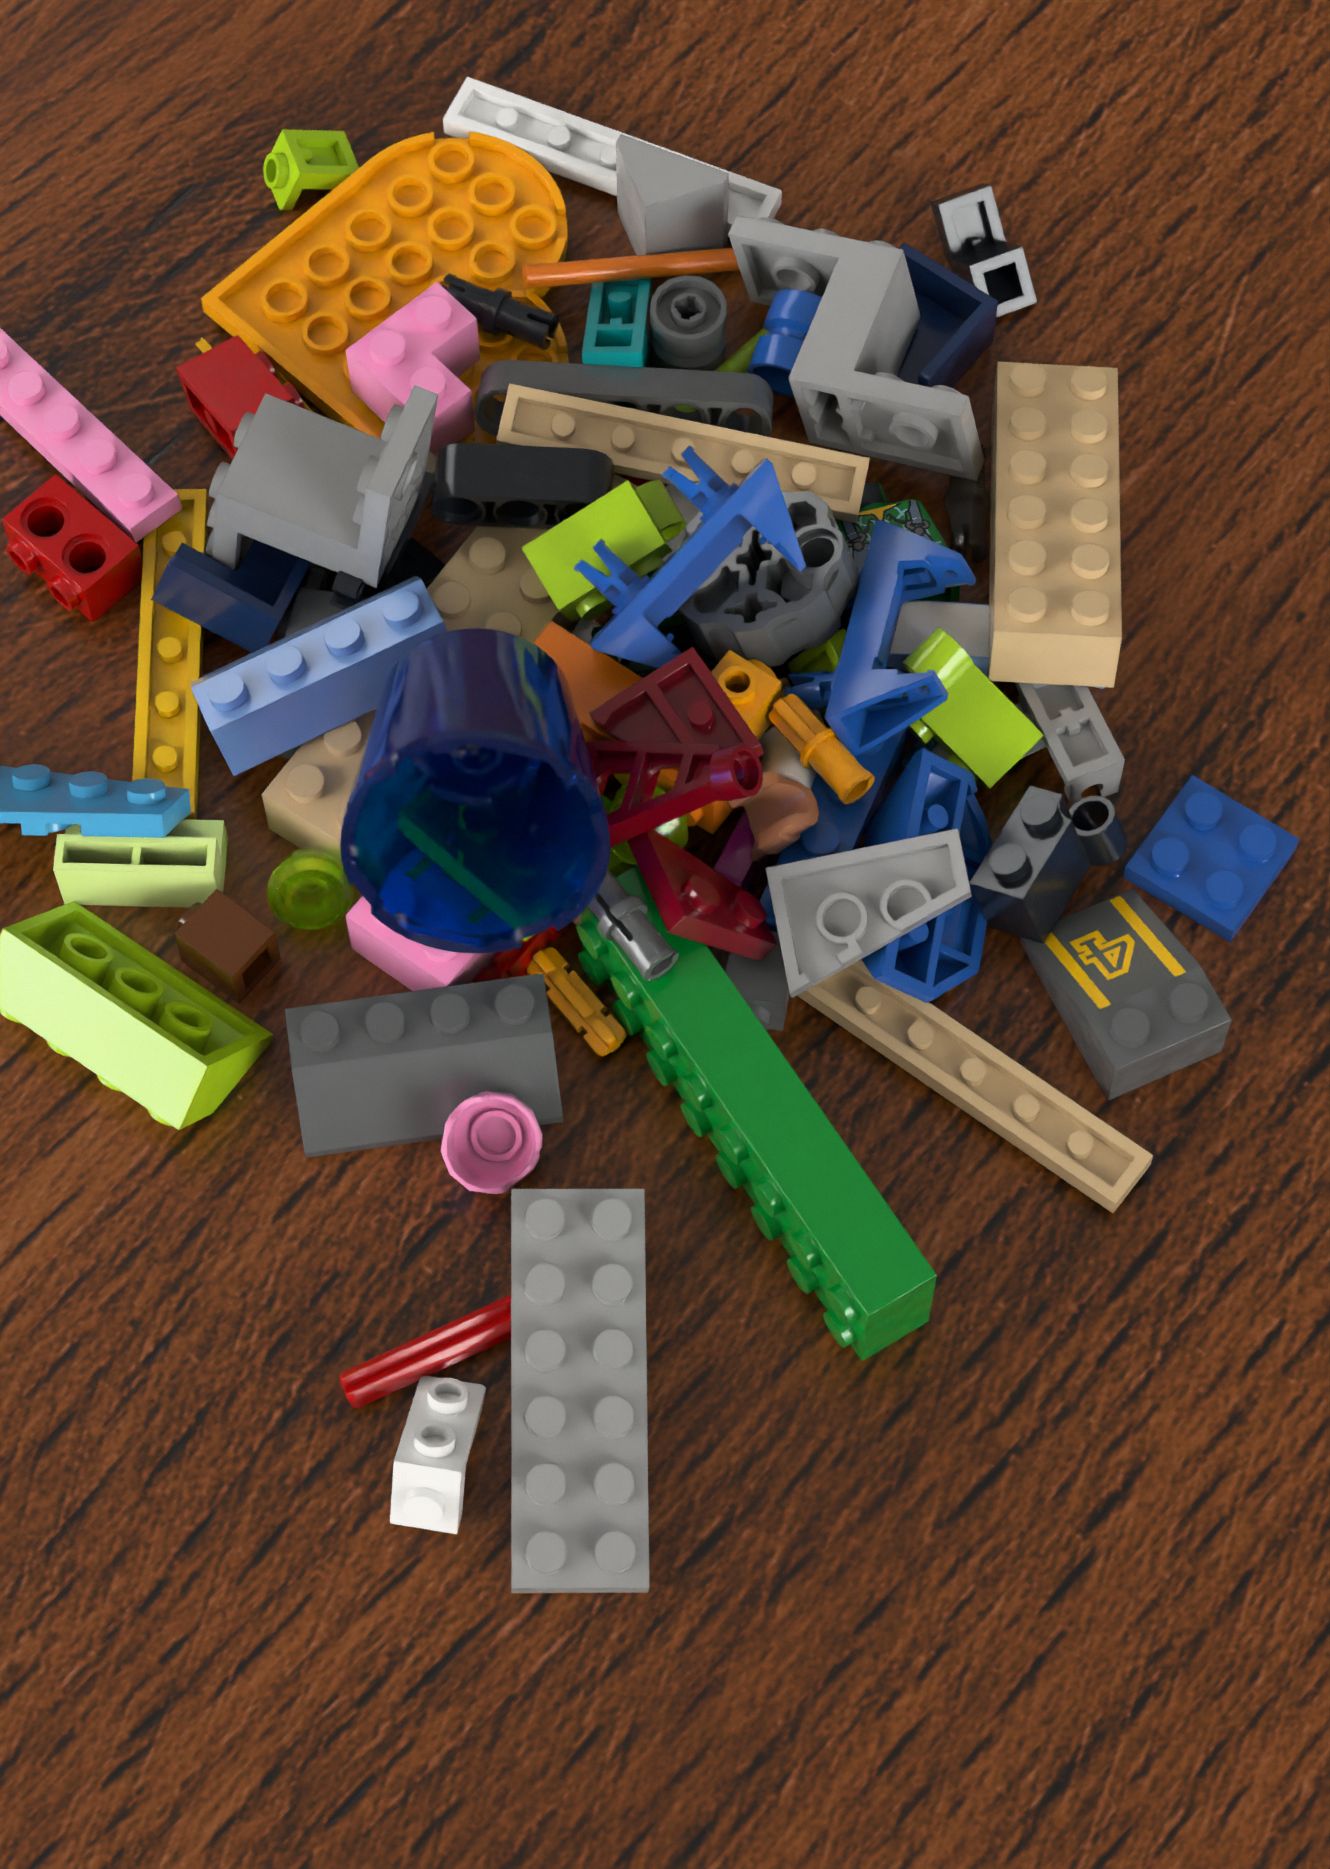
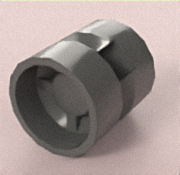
(688, 324)

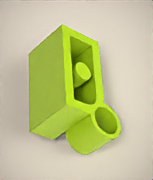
(631, 523)
(977, 721)

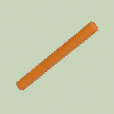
(629, 268)

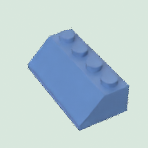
(314, 676)

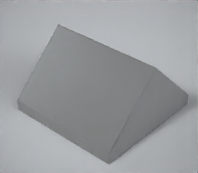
(669, 200)

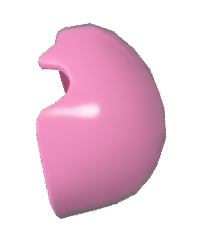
(491, 1142)

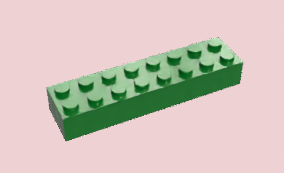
(768, 1135)

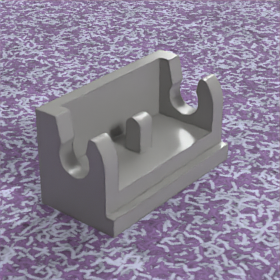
(1074, 736)

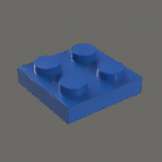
(1211, 858)

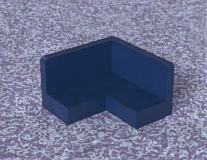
(953, 324)
(232, 603)

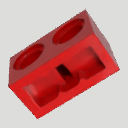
(82, 542)

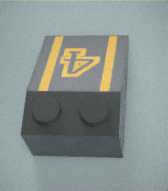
(1129, 993)

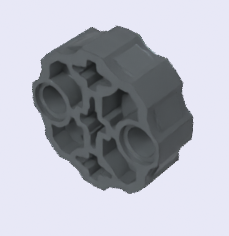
(763, 602)

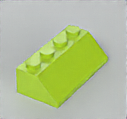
(125, 1014)

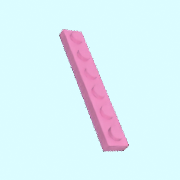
(81, 445)

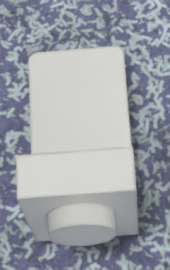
(435, 1454)

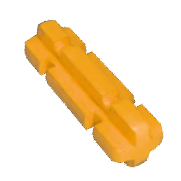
(577, 1002)

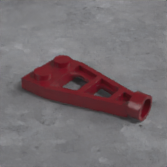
(704, 776)

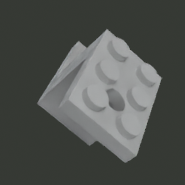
(856, 347)
(321, 486)

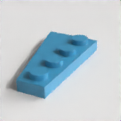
(101, 806)

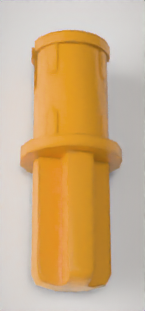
(820, 748)

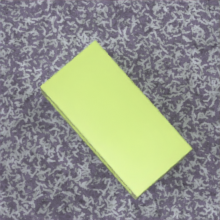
(143, 870)

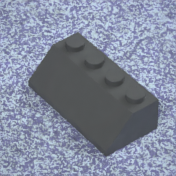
(405, 1060)

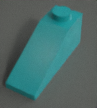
(618, 325)

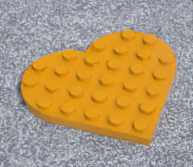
(383, 241)

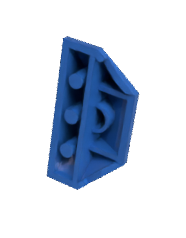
(947, 949)

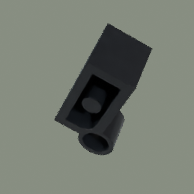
(1044, 859)

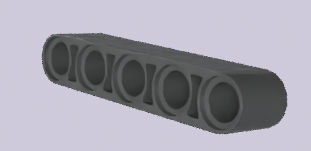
(649, 389)

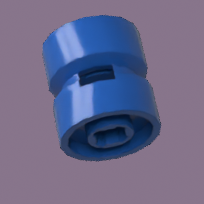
(786, 330)

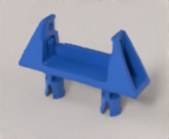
(725, 519)
(861, 694)

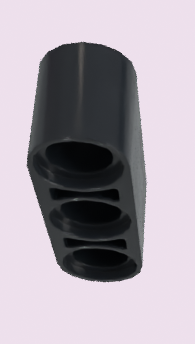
(516, 484)

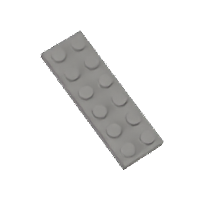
(579, 1392)

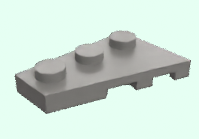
(860, 900)

